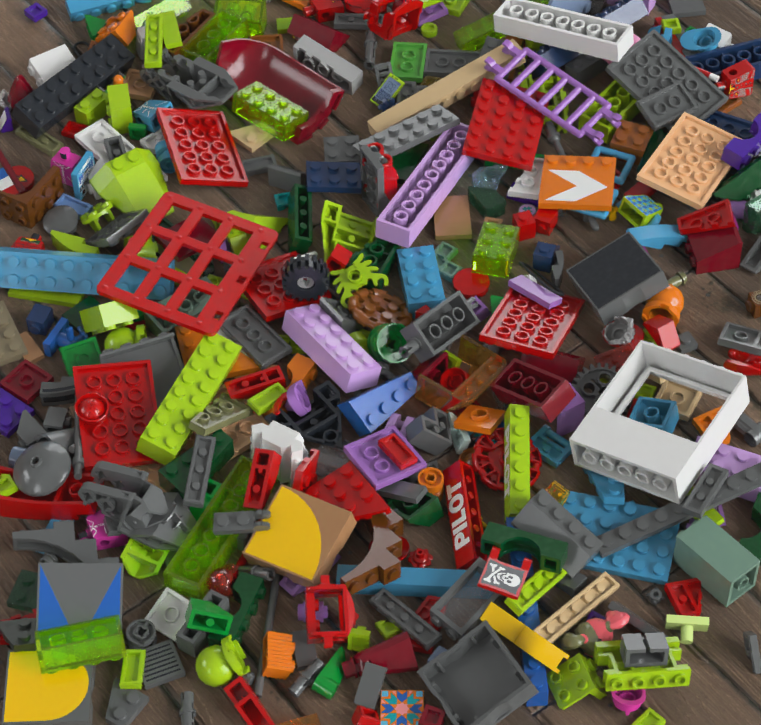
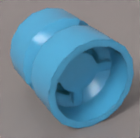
(163, 157)

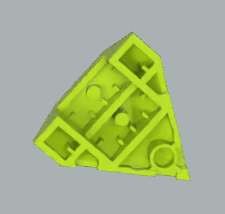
(238, 239)

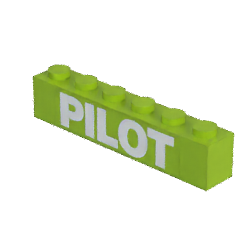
(516, 459)

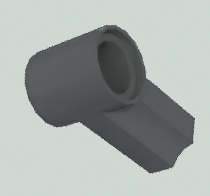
(749, 429)

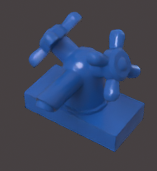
(62, 336)

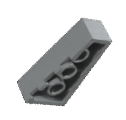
(328, 64)

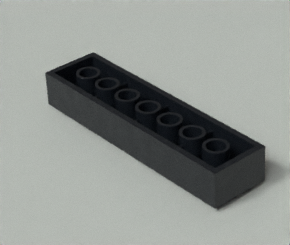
(64, 90)

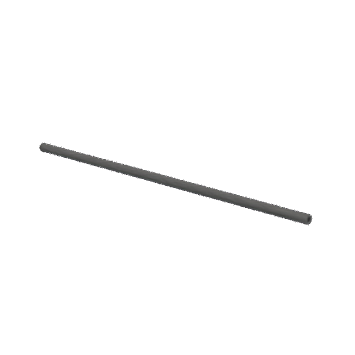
(268, 626)

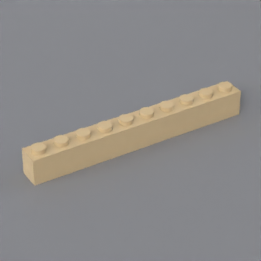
(443, 92)

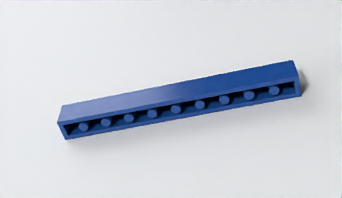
(532, 667)

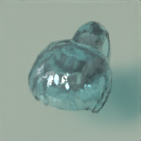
(488, 176)

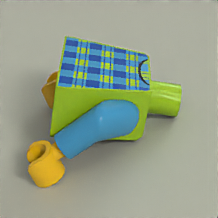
(638, 210)

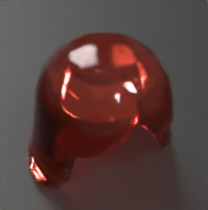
(221, 578)

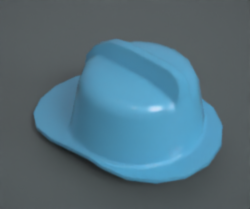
(701, 39)

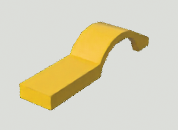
(523, 637)

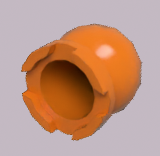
(665, 303)

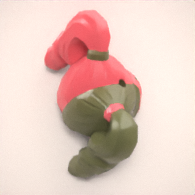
(593, 629)

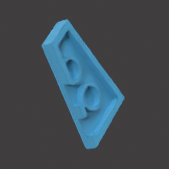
(608, 489)

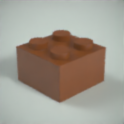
(631, 139)

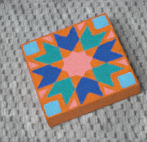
(401, 707)

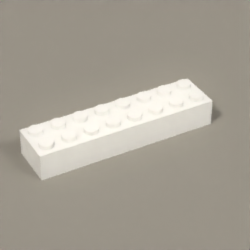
(564, 29)

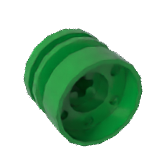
(378, 338)

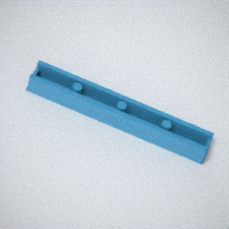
(413, 581)

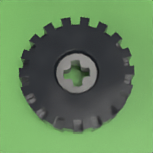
(305, 267)

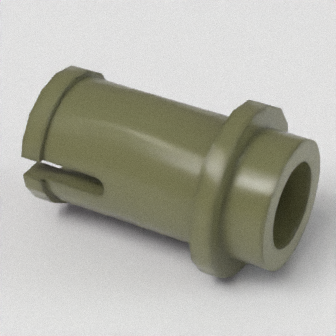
(679, 279)

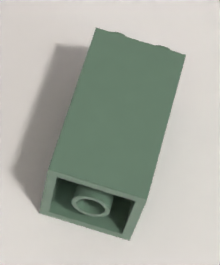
(716, 560)

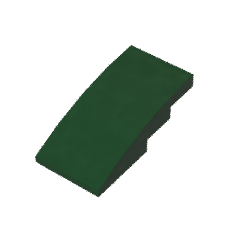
(408, 160)

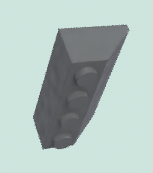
(550, 519)

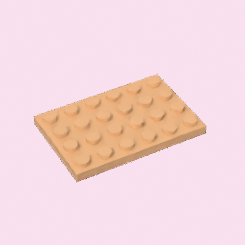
(688, 162)

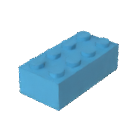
(419, 277)

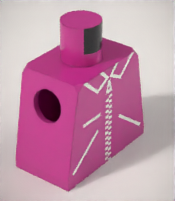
(67, 162)
(97, 531)

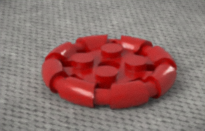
(496, 462)

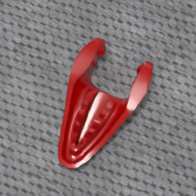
(743, 362)

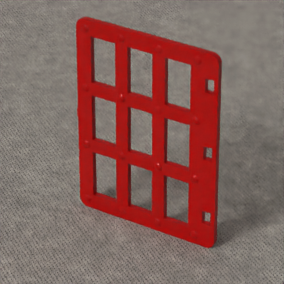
(222, 296)

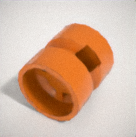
(433, 480)

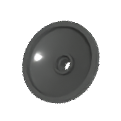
(47, 474)

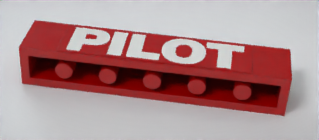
(463, 513)

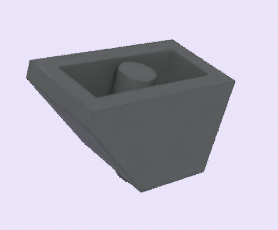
(27, 430)

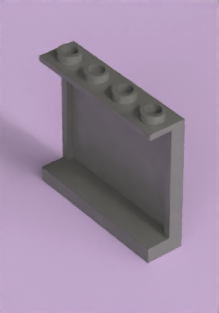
(164, 359)

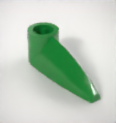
(331, 675)

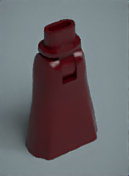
(393, 653)

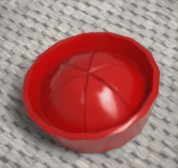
(453, 378)
(91, 408)

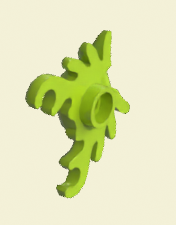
(356, 277)

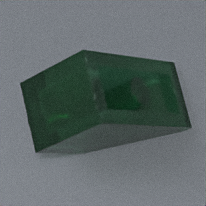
(486, 201)

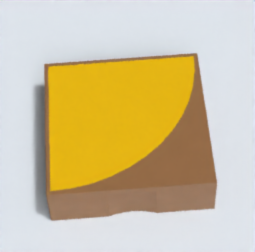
(301, 536)

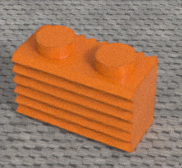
(277, 655)

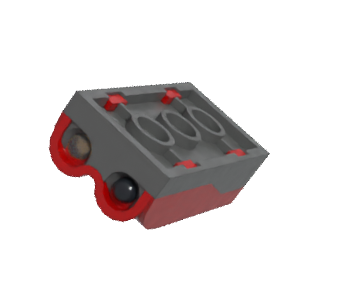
(377, 177)

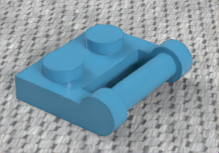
(550, 451)

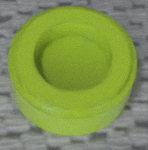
(429, 30)

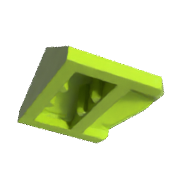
(142, 560)

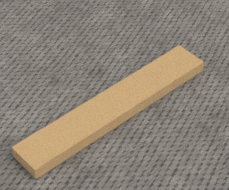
(577, 608)

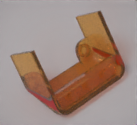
(483, 371)

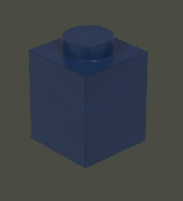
(40, 319)

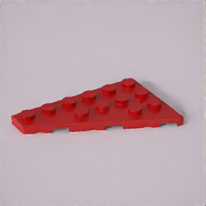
(349, 491)

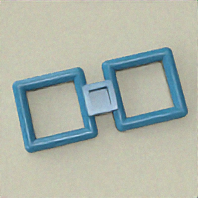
(618, 180)

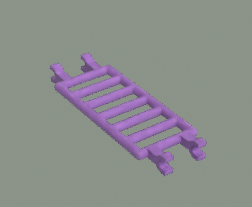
(509, 48)

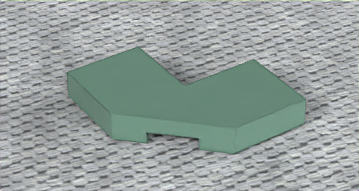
(444, 255)

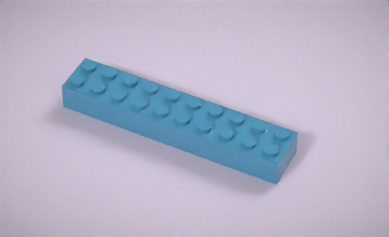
(70, 272)

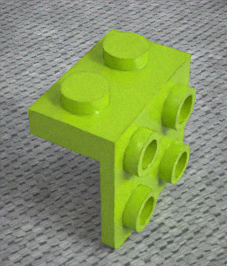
(575, 681)

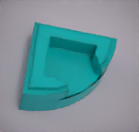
(281, 200)

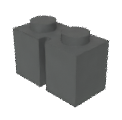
(644, 651)

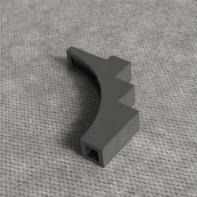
(61, 543)

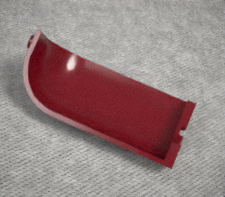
(257, 61)

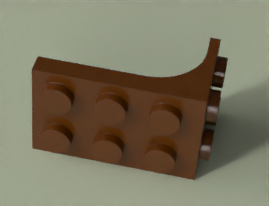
(31, 206)

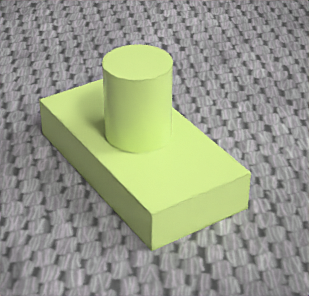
(686, 625)

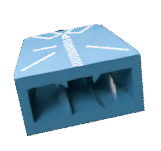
(147, 113)

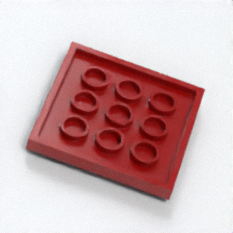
(267, 291)

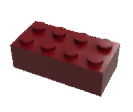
(533, 387)

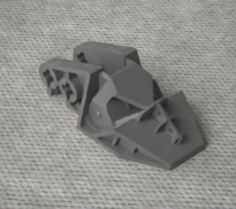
(191, 82)
(139, 506)

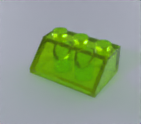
(253, 10)

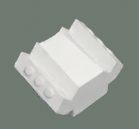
(282, 440)

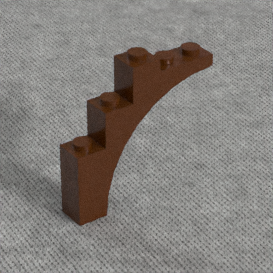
(382, 560)

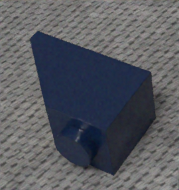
(544, 256)

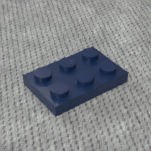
(333, 177)

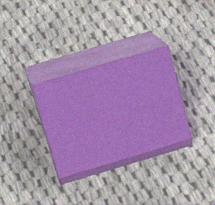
(571, 415)

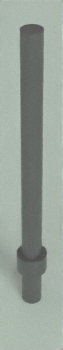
(78, 460)

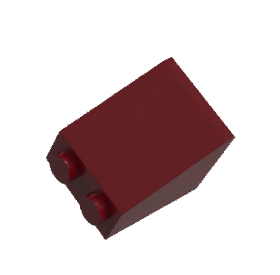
(714, 250)

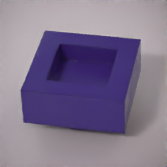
(35, 12)

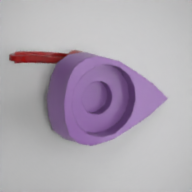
(296, 399)

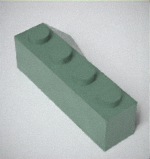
(191, 305)

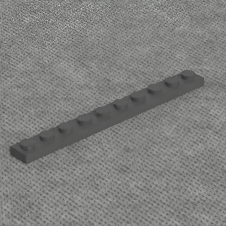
(672, 513)

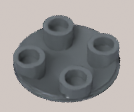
(61, 219)

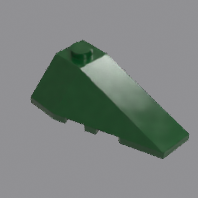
(382, 255)
(424, 513)

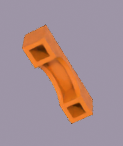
(299, 369)

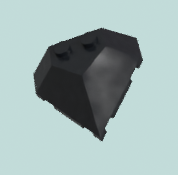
(322, 422)

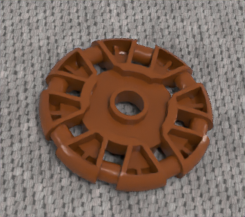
(377, 309)

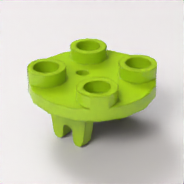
(98, 210)

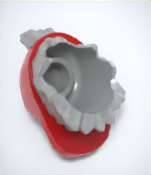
(622, 332)

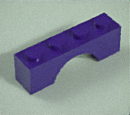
(740, 151)

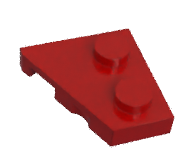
(305, 473)
(685, 596)

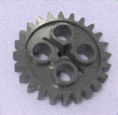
(584, 381)

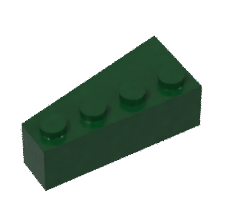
(175, 473)

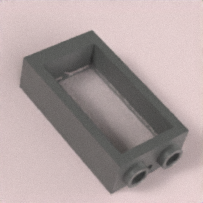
(463, 603)

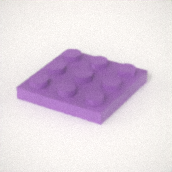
(375, 464)

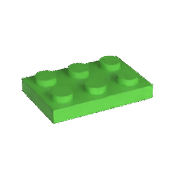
(409, 60)

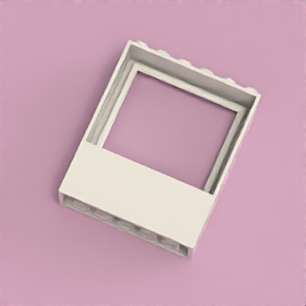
(642, 453)

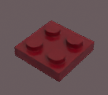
(25, 381)

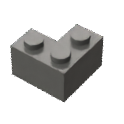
(430, 431)

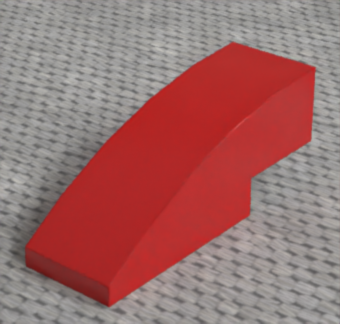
(248, 703)

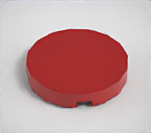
(471, 283)

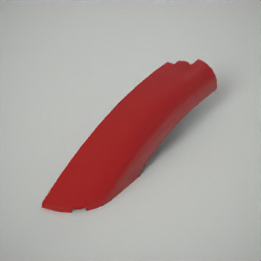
(58, 505)

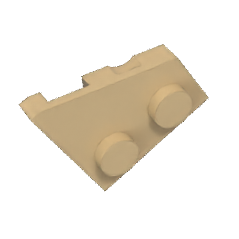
(251, 137)

